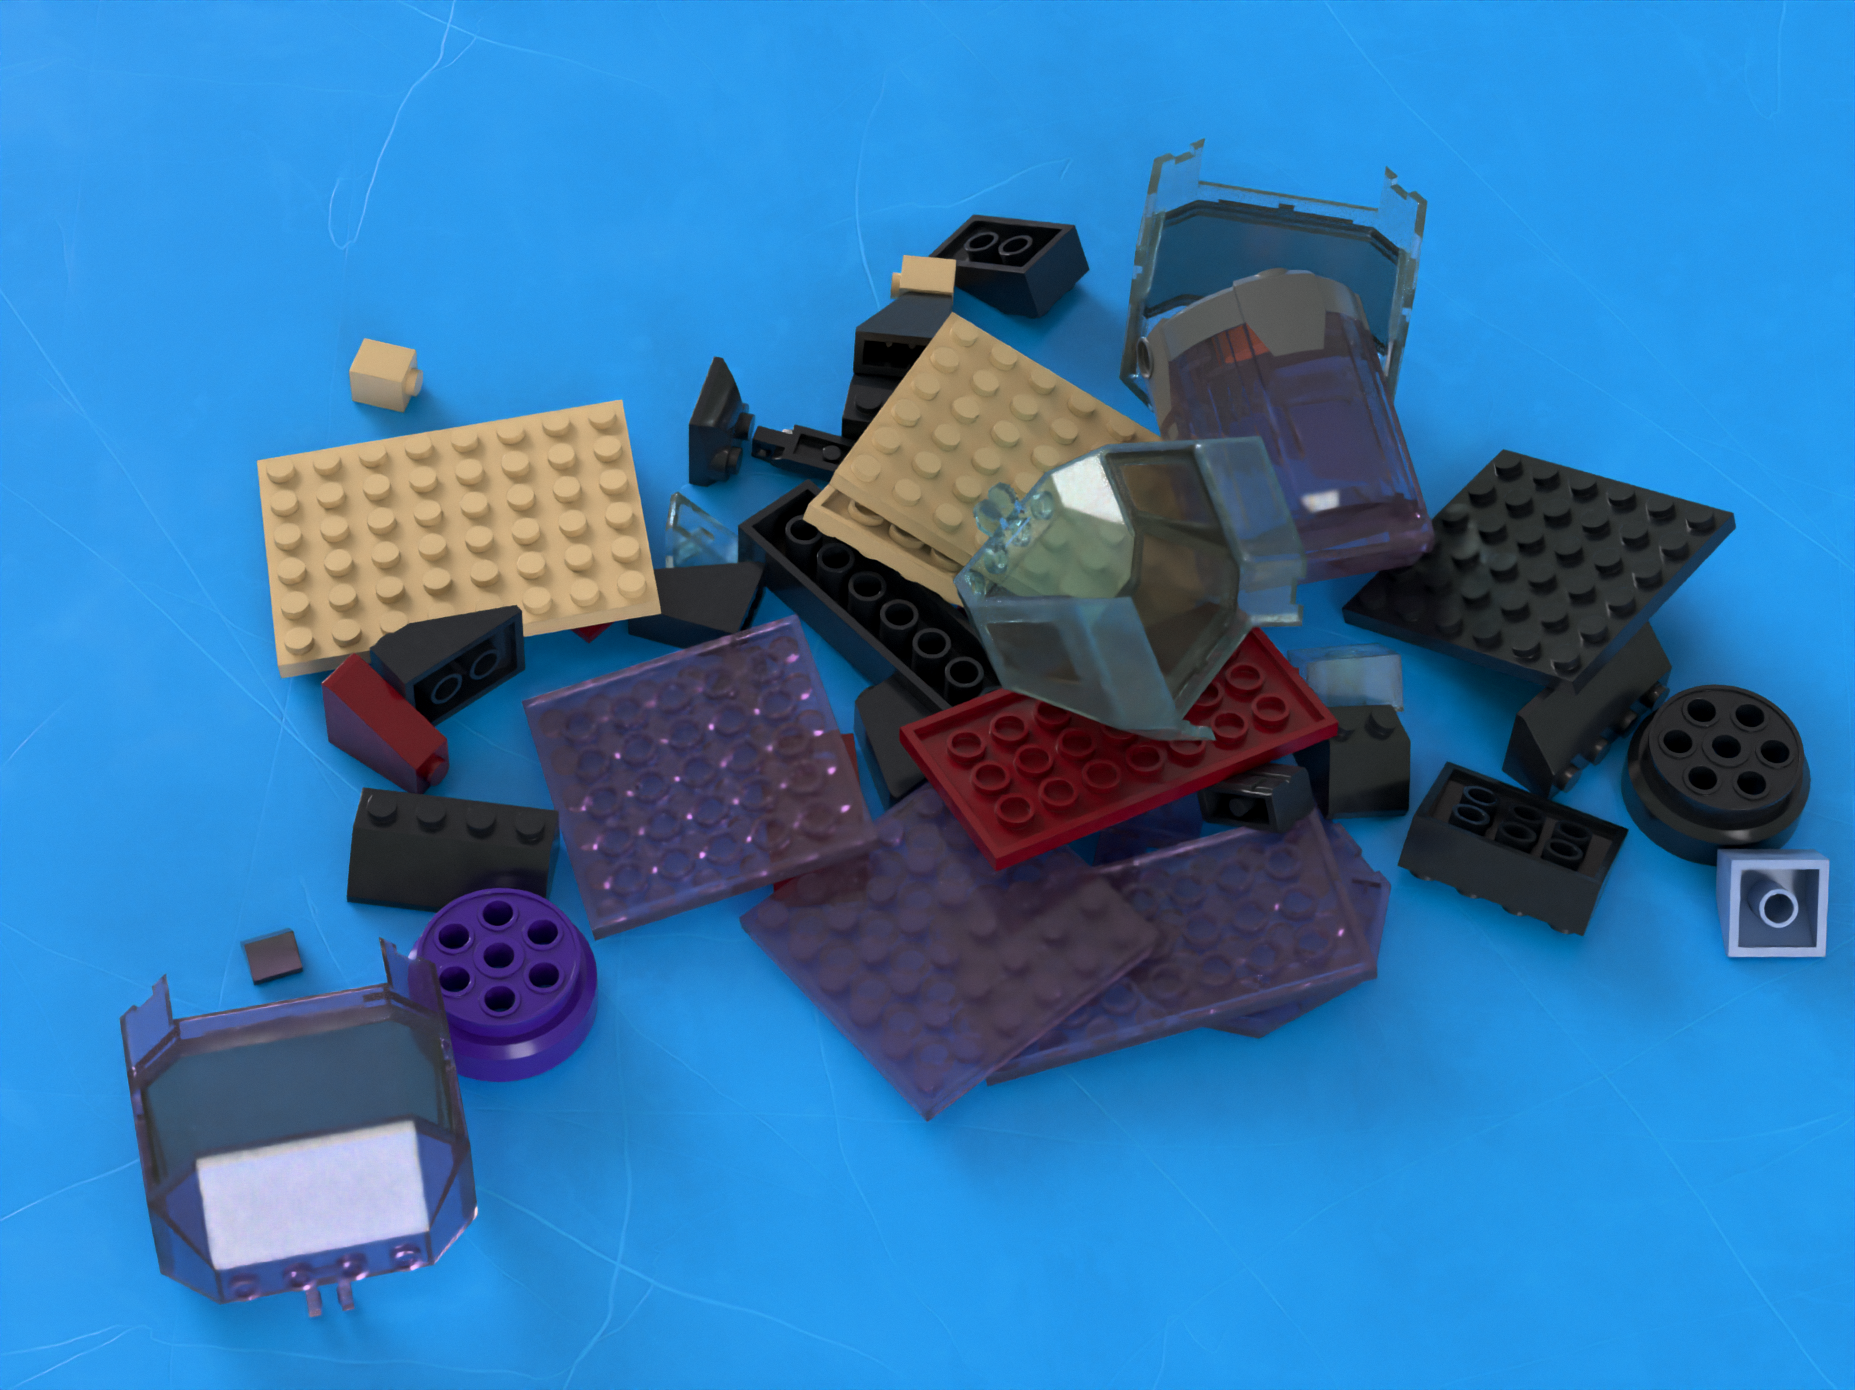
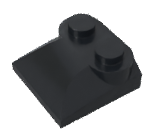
(718, 428)

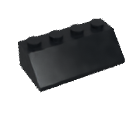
(1564, 733)
(436, 848)

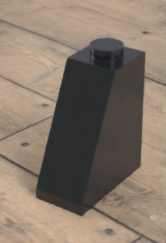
(899, 333)
(703, 603)
(877, 720)

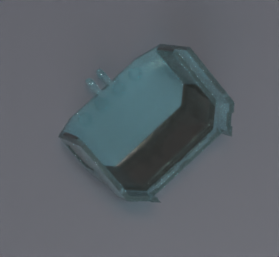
(1209, 234)
(1133, 578)

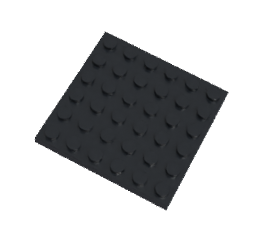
(1542, 571)

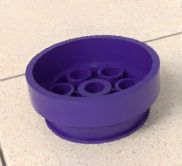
(540, 1023)

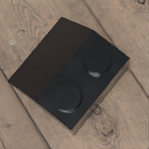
(1362, 767)

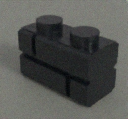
(1261, 798)

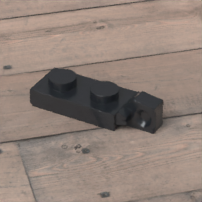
(801, 450)

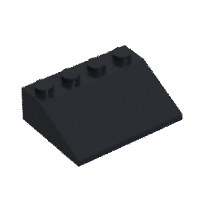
(1512, 848)

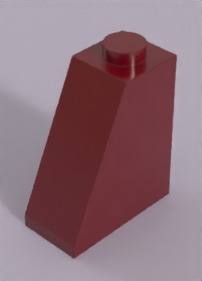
(382, 728)

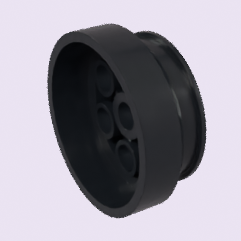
(1716, 774)

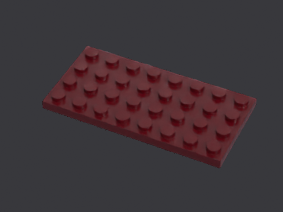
(1043, 776)

